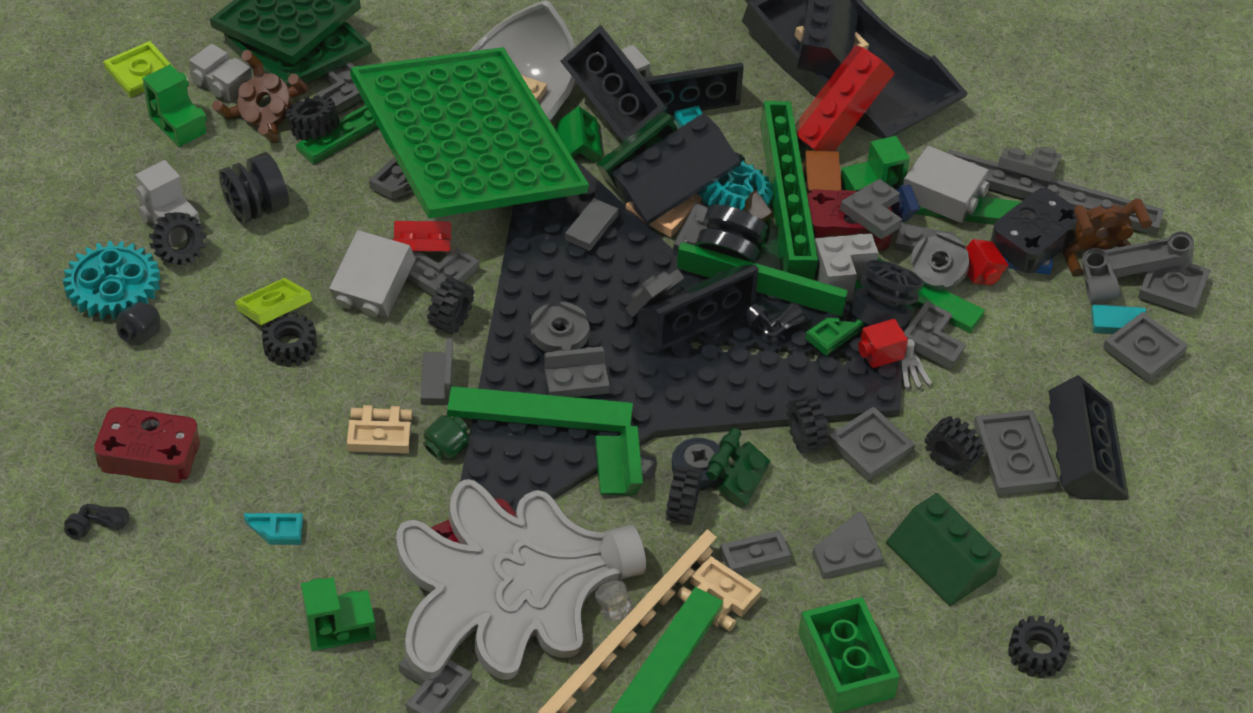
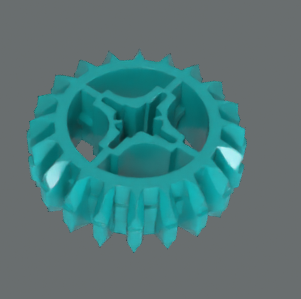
(737, 186)

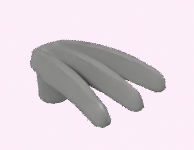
(912, 361)

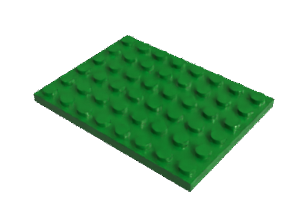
(467, 132)

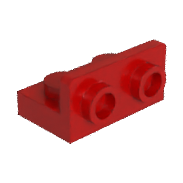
(424, 235)

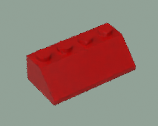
(843, 100)

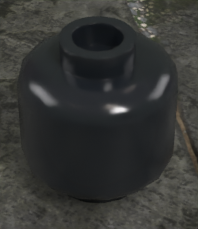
(138, 323)

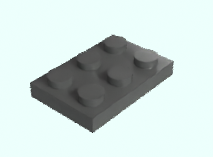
(1015, 452)

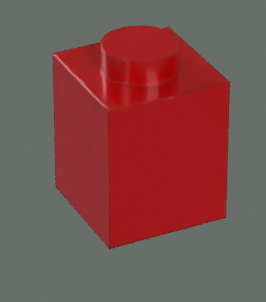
(985, 262)
(883, 343)

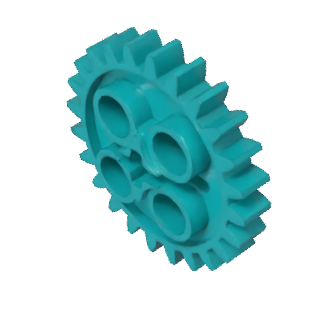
(111, 279)

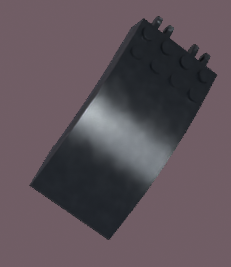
(912, 94)

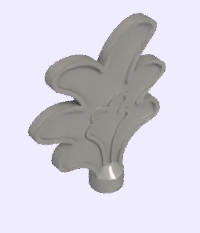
(506, 579)

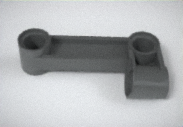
(1104, 266)

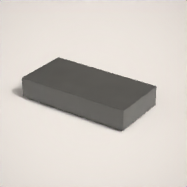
(591, 224)

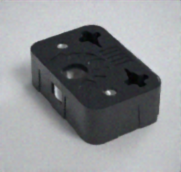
(1035, 230)

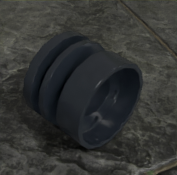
(253, 188)
(886, 294)

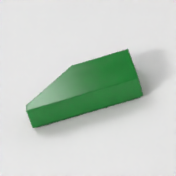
(832, 334)

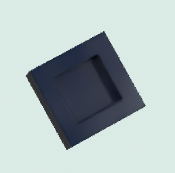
(907, 203)

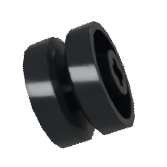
(732, 232)

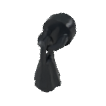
(789, 316)
(78, 525)

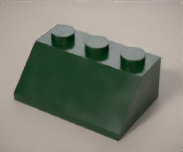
(651, 133)
(944, 550)

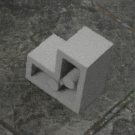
(162, 193)
(843, 260)

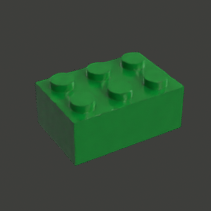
(848, 655)

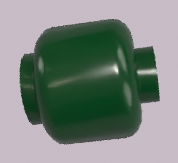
(446, 437)

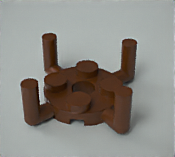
(254, 90)
(1116, 229)

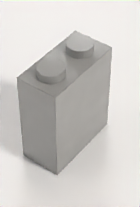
(947, 183)
(372, 274)

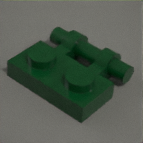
(743, 474)

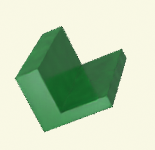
(580, 134)
(619, 463)

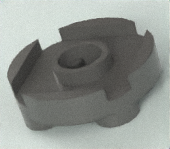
(940, 245)
(566, 314)

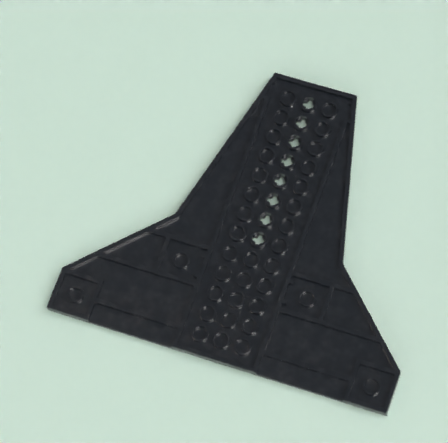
(670, 389)

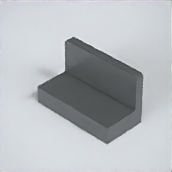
(437, 376)

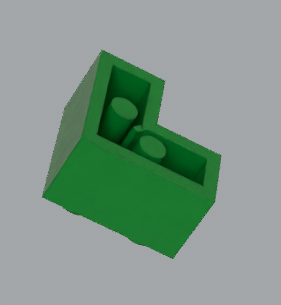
(171, 106)
(885, 161)
(335, 618)

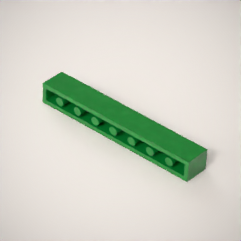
(789, 190)

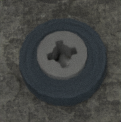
(696, 450)

